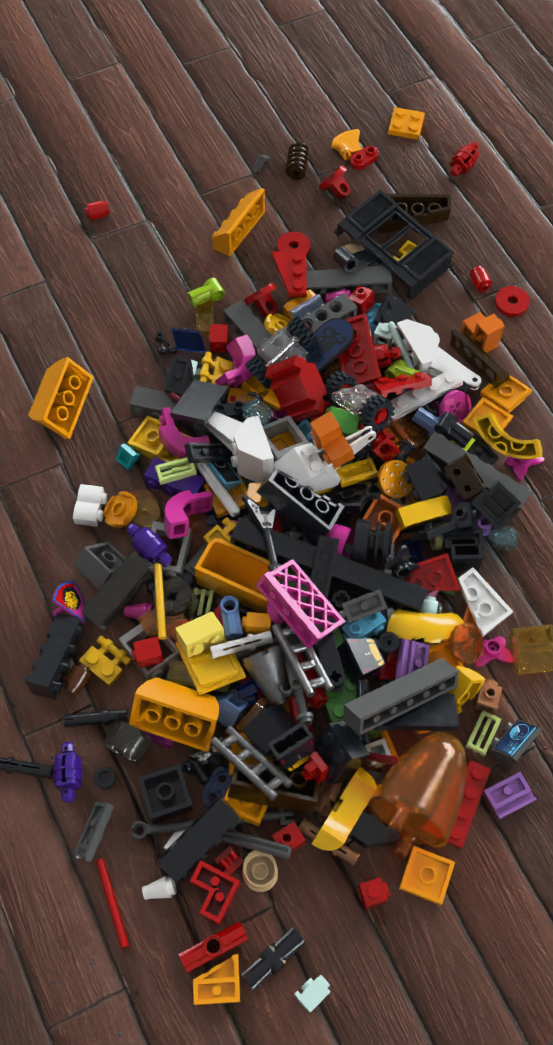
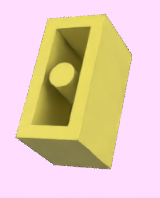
(200, 634)

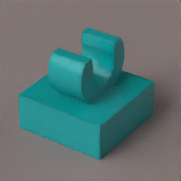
(127, 456)

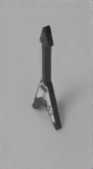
(264, 519)

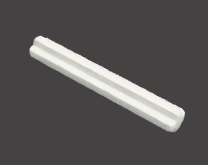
(218, 489)

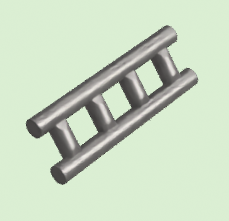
(299, 668)
(250, 750)

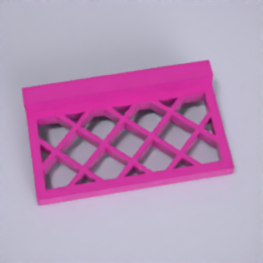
(291, 609)

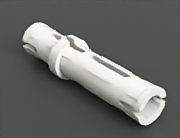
(265, 638)

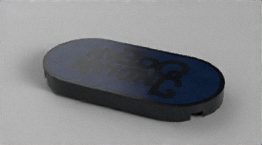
(335, 338)

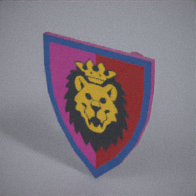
(69, 599)

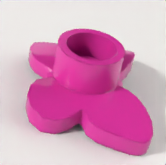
(521, 466)
(494, 650)

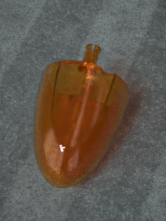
(423, 792)

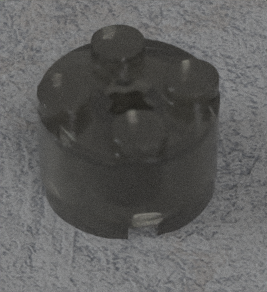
(178, 598)
(127, 740)

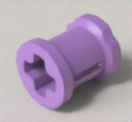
(487, 525)

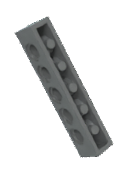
(338, 307)

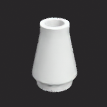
(161, 888)

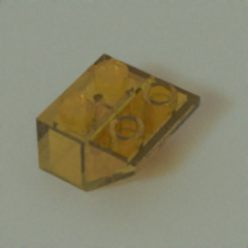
(532, 649)

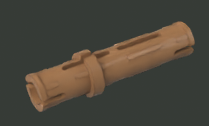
(350, 856)

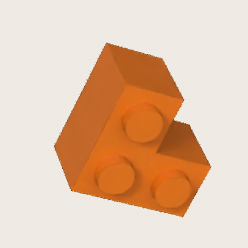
(484, 330)
(329, 437)

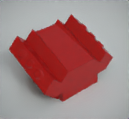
(297, 387)

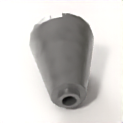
(269, 673)

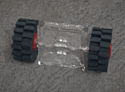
(281, 347)
(358, 399)

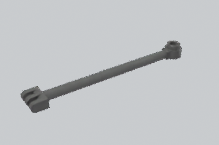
(149, 829)

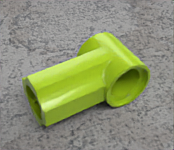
(209, 291)
(399, 368)

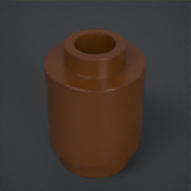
(77, 678)

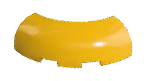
(502, 442)
(418, 625)
(467, 687)
(346, 813)

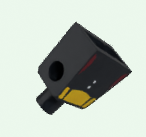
(361, 658)
(293, 747)

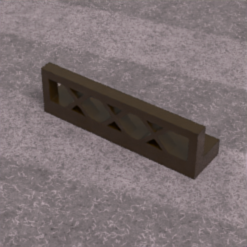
(478, 358)

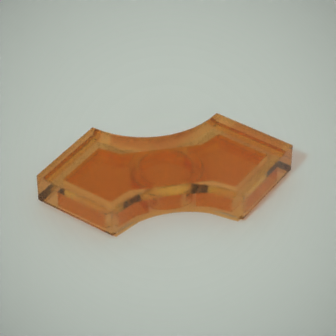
(149, 623)

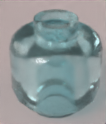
(256, 408)
(505, 538)

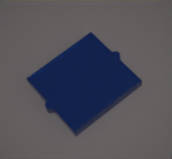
(188, 339)

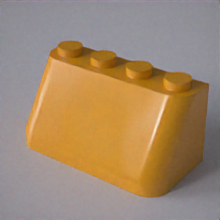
(233, 573)

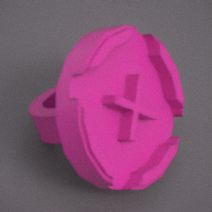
(455, 403)

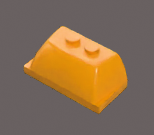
(61, 397)
(175, 713)

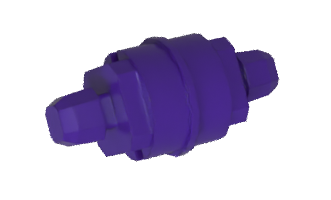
(149, 545)
(67, 772)

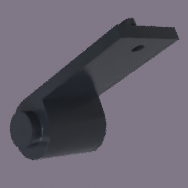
(351, 262)

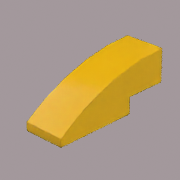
(423, 512)

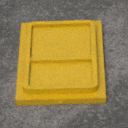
(209, 672)

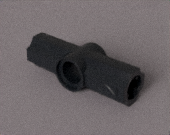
(273, 958)

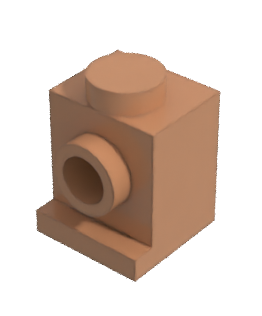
(487, 702)

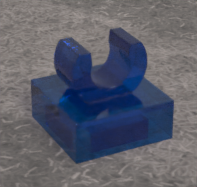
(249, 691)

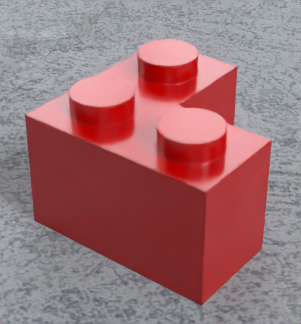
(220, 890)

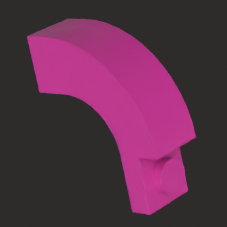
(241, 351)
(172, 438)
(182, 505)

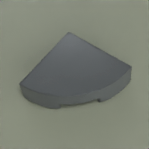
(260, 161)

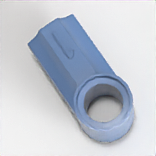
(425, 420)
(231, 619)

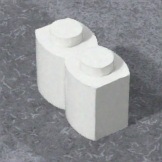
(89, 505)

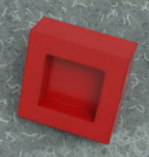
(315, 768)
(229, 861)

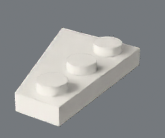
(483, 602)

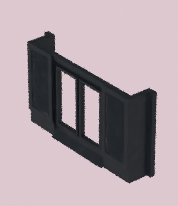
(415, 269)

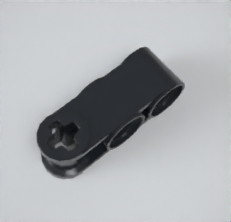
(330, 660)

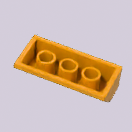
(239, 222)

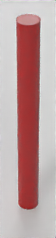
(112, 904)

